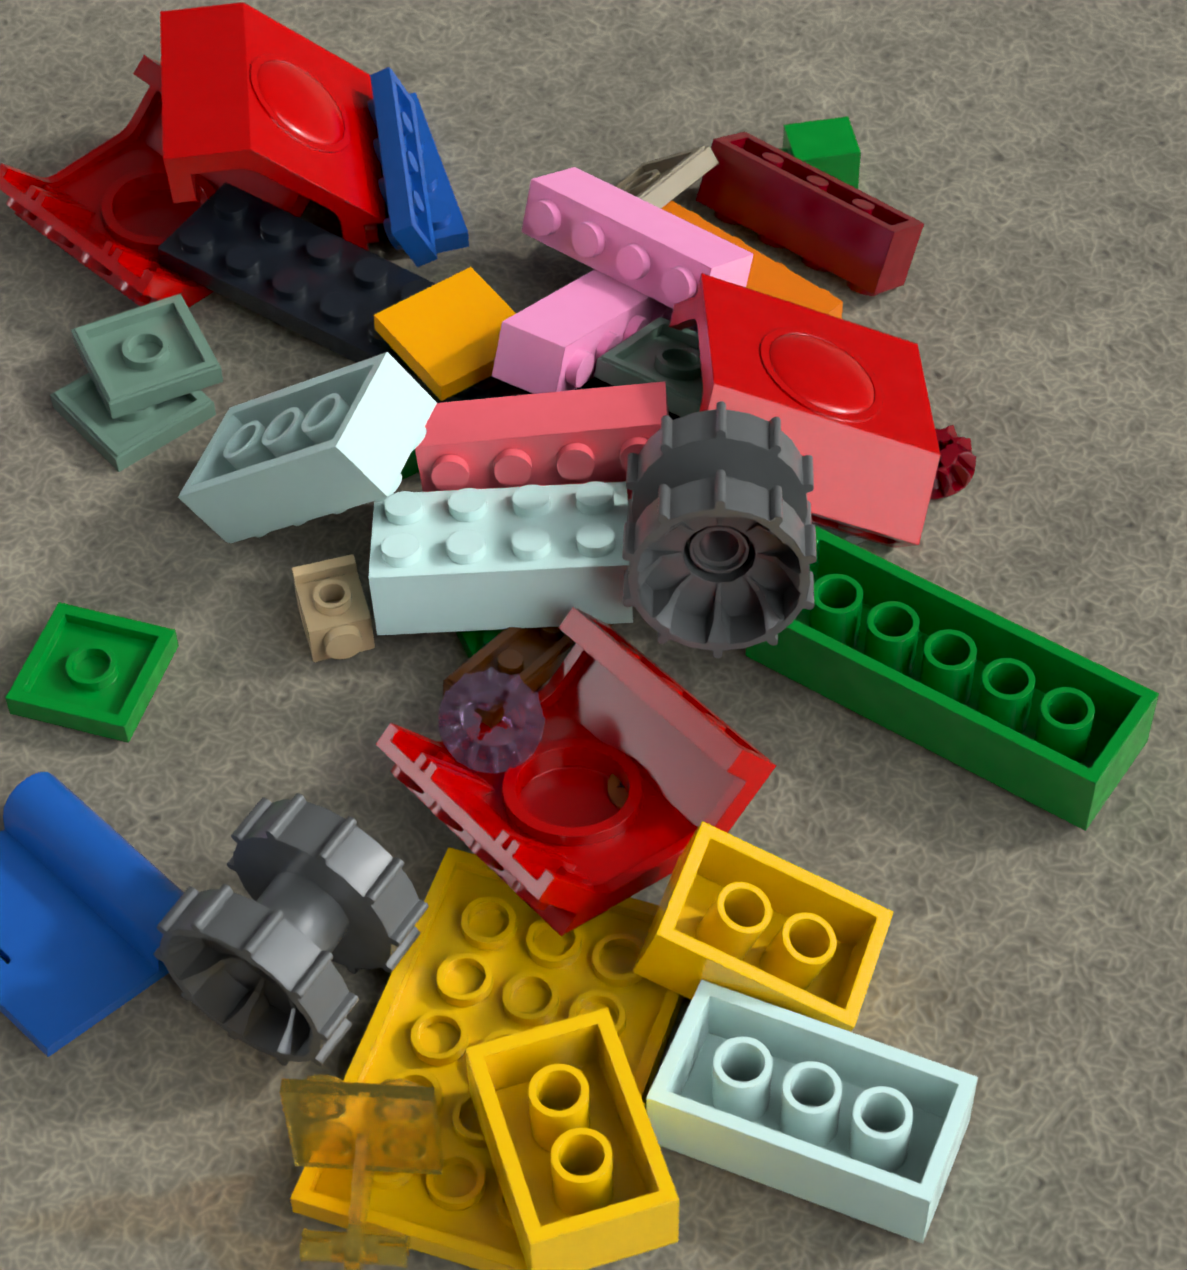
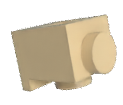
(333, 608)

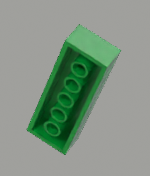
(963, 682)

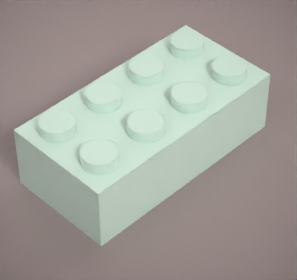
(309, 450)
(498, 557)
(811, 1109)

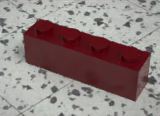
(810, 214)

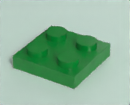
(92, 672)

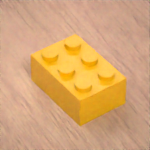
(763, 931)
(572, 1144)

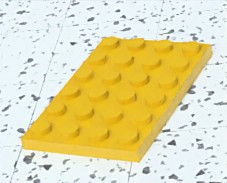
(471, 978)

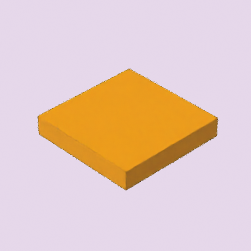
(447, 332)

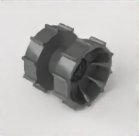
(719, 531)
(266, 961)

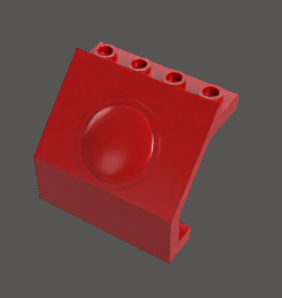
(268, 103)
(119, 207)
(840, 395)
(551, 818)

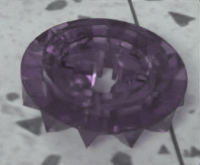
(500, 747)

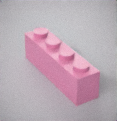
(628, 237)
(562, 335)

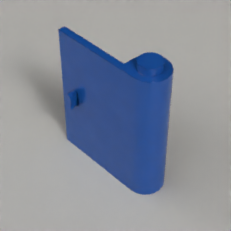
(72, 915)

